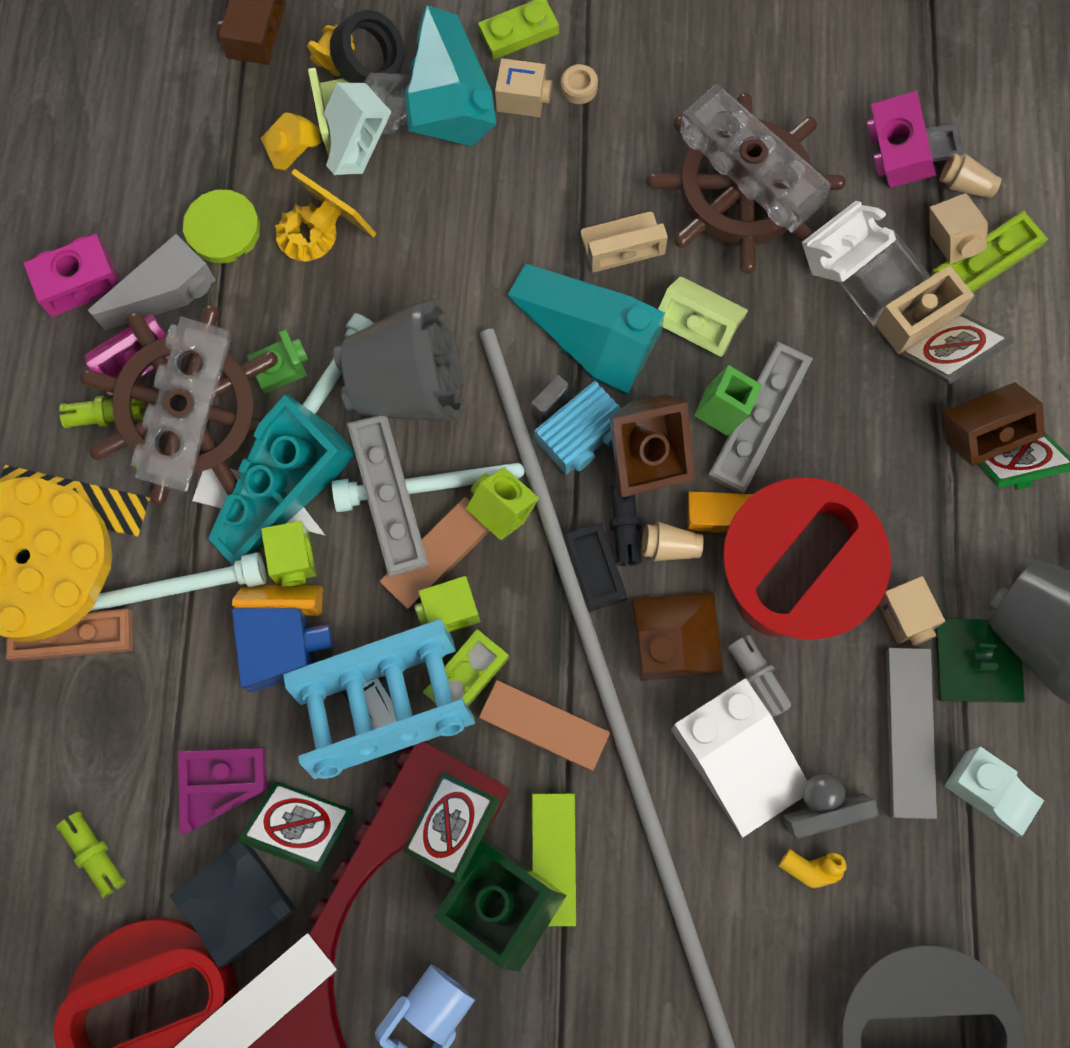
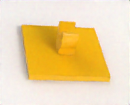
(326, 215)

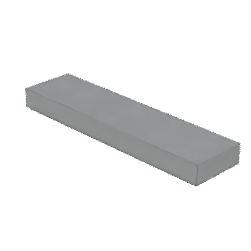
(750, 440)
(387, 495)
(911, 734)

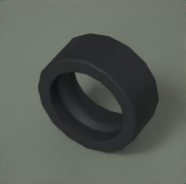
(384, 32)

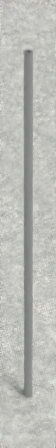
(609, 698)

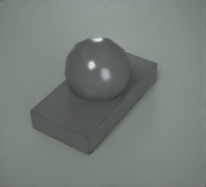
(828, 807)

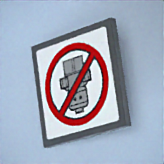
(956, 348)

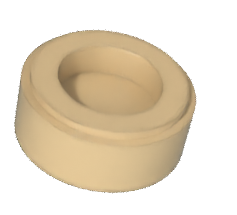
(579, 84)

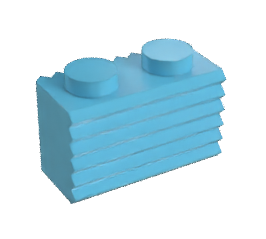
(578, 429)

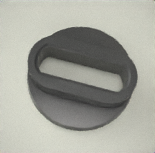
(930, 984)

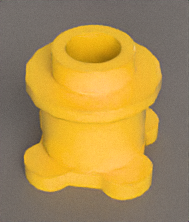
(321, 51)

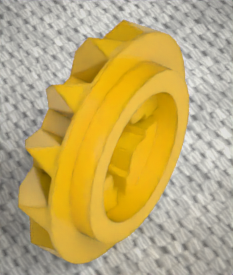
(294, 244)

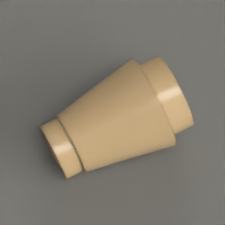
(969, 177)
(670, 543)

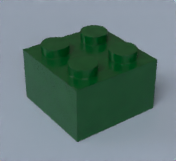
(500, 907)

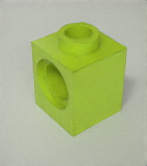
(501, 502)
(288, 553)
(450, 602)

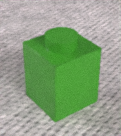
(728, 400)

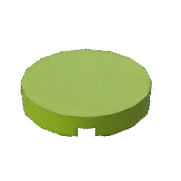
(221, 226)

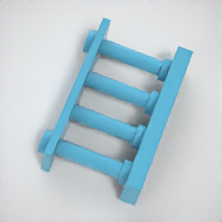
(351, 672)

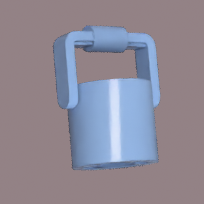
(432, 1007)

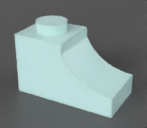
(355, 125)
(994, 790)

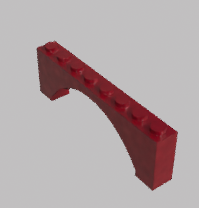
(401, 804)

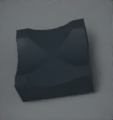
(233, 903)

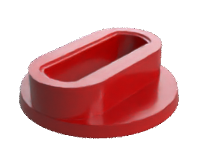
(844, 590)
(133, 960)

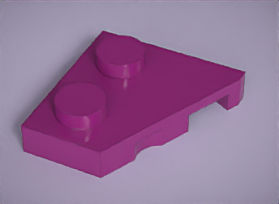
(217, 782)

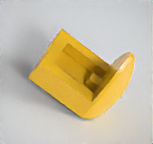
(289, 139)

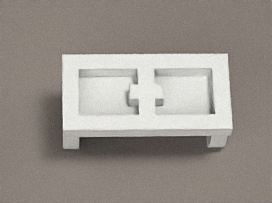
(847, 242)

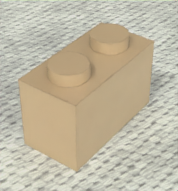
(924, 309)

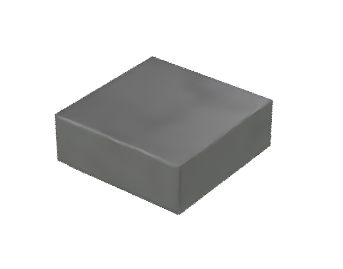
(944, 142)
(550, 399)

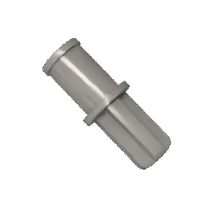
(760, 675)

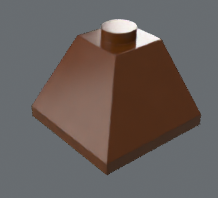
(652, 444)
(677, 636)

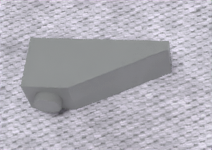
(159, 284)

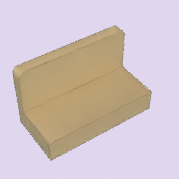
(624, 241)

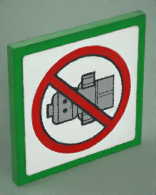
(1027, 463)

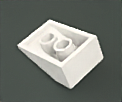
(742, 757)

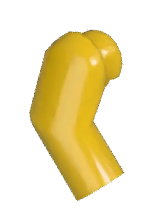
(815, 872)

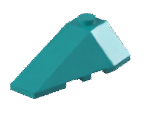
(447, 85)
(595, 325)
(285, 470)

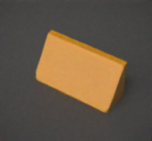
(713, 511)
(303, 597)

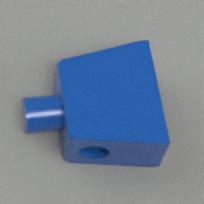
(275, 643)

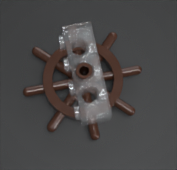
(754, 164)
(181, 403)

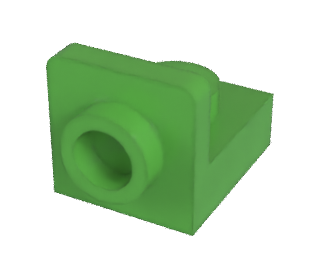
(289, 364)

